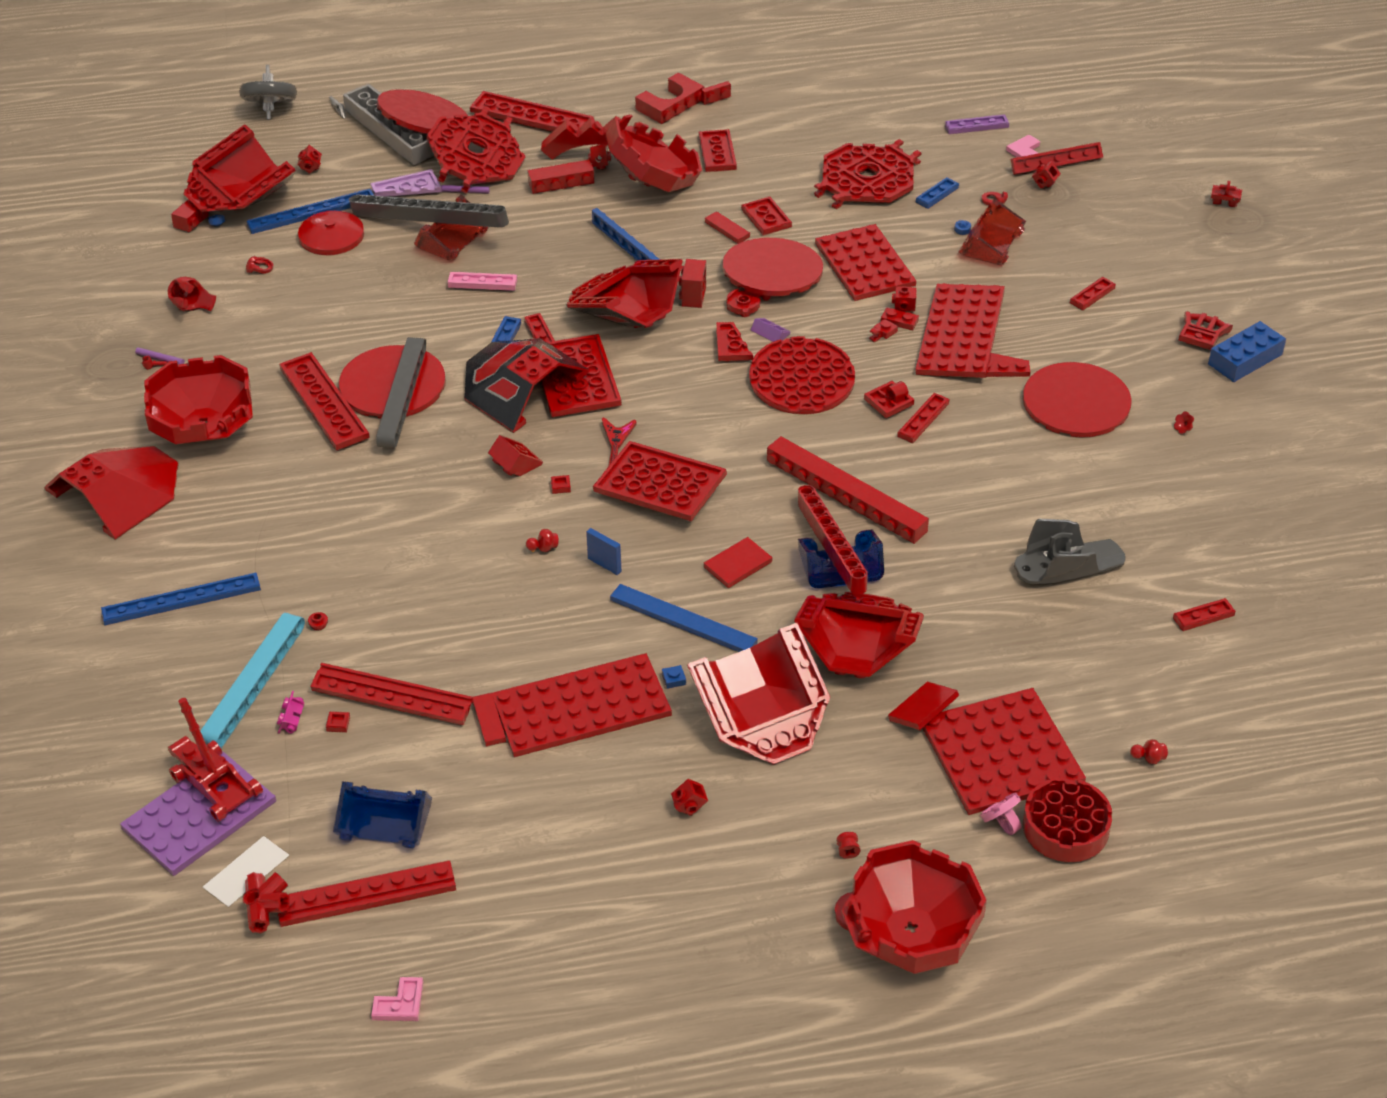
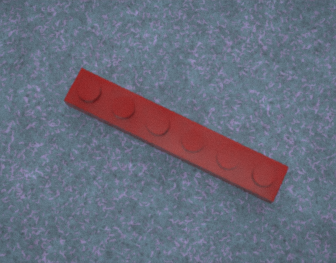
(1058, 157)

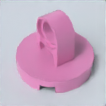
(1004, 814)

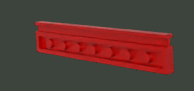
(392, 693)
(368, 893)

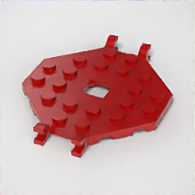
(450, 145)
(843, 169)

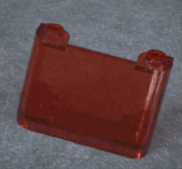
(993, 234)
(447, 239)

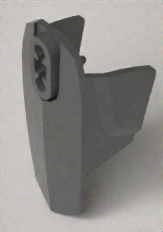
(1059, 554)

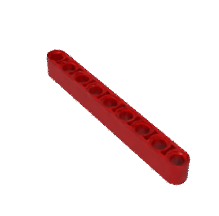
(832, 539)

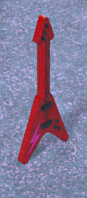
(616, 436)

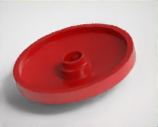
(331, 233)

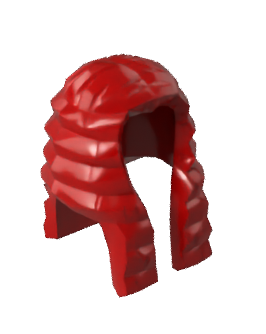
(189, 294)

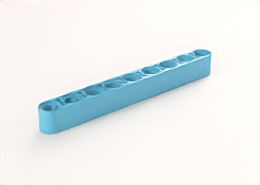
(252, 679)

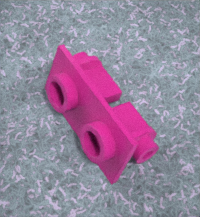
(287, 720)

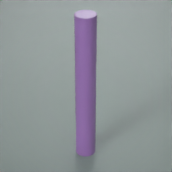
(473, 189)
(159, 356)

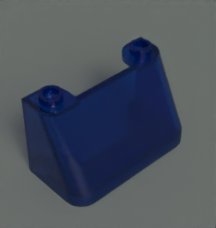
(821, 570)
(381, 815)

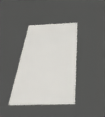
(259, 858)

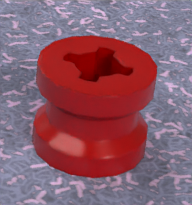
(848, 845)

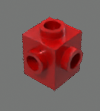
(599, 150)
(309, 159)
(1046, 175)
(904, 298)
(689, 797)

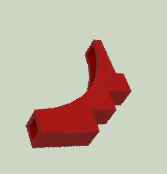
(570, 136)

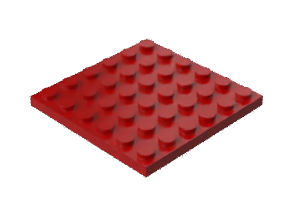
(1000, 749)

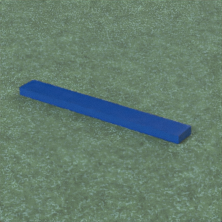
(301, 213)
(180, 598)
(682, 618)

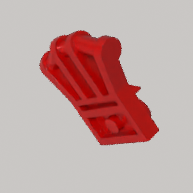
(1203, 336)

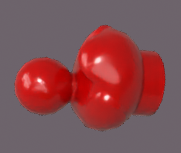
(545, 542)
(1151, 751)

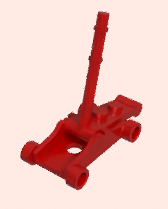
(208, 769)

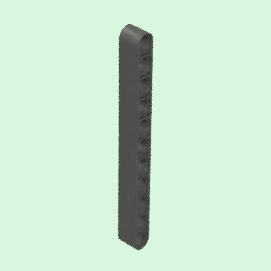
(429, 210)

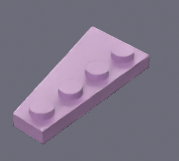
(408, 184)

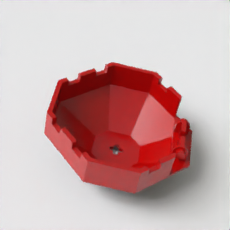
(649, 158)
(196, 392)
(917, 888)

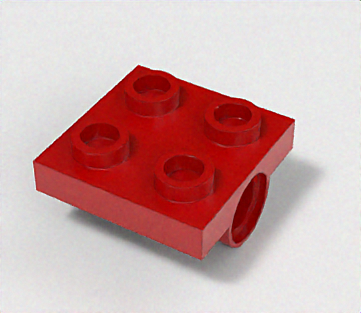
(889, 398)

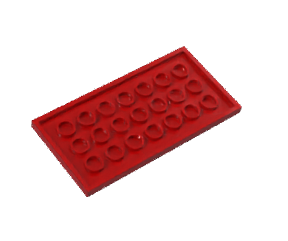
(960, 330)
(581, 704)

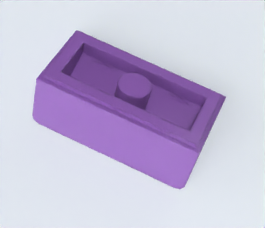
(769, 329)

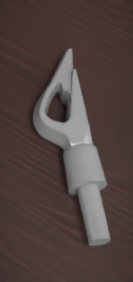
(338, 106)

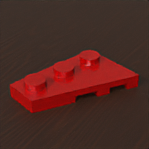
(730, 343)
(1007, 366)

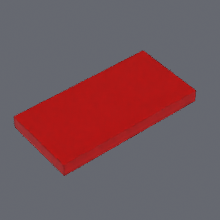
(717, 150)

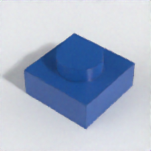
(674, 676)

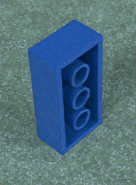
(1247, 351)

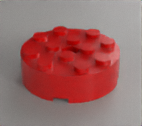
(1067, 819)

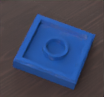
(604, 551)

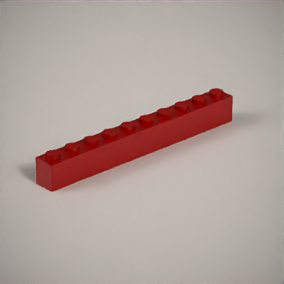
(848, 489)

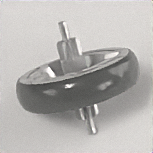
(268, 92)

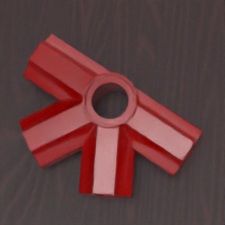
(264, 898)

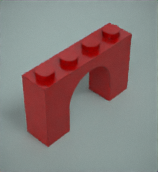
(662, 109)

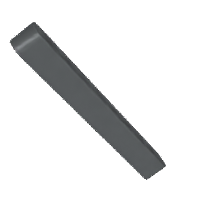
(401, 393)

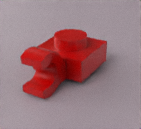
(883, 329)

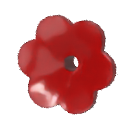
(1184, 422)

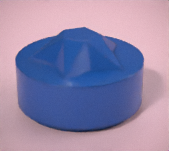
(216, 220)
(962, 227)

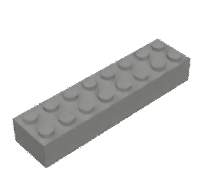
(408, 143)

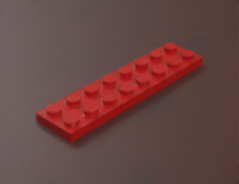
(526, 112)
(324, 401)

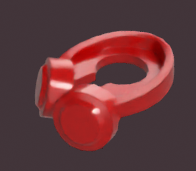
(1000, 197)
(250, 266)

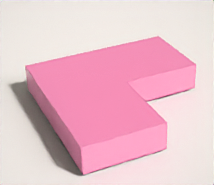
(1023, 146)
(404, 1006)

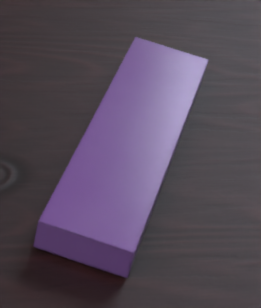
(977, 124)

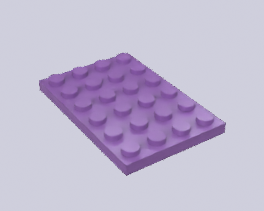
(180, 827)

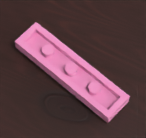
(482, 281)

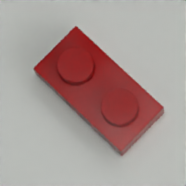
(716, 92)
(901, 319)

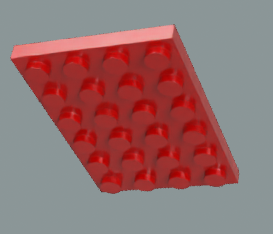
(865, 262)
(593, 391)
(660, 480)

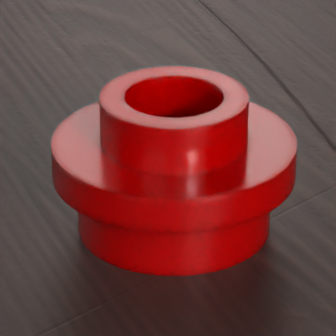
(318, 620)

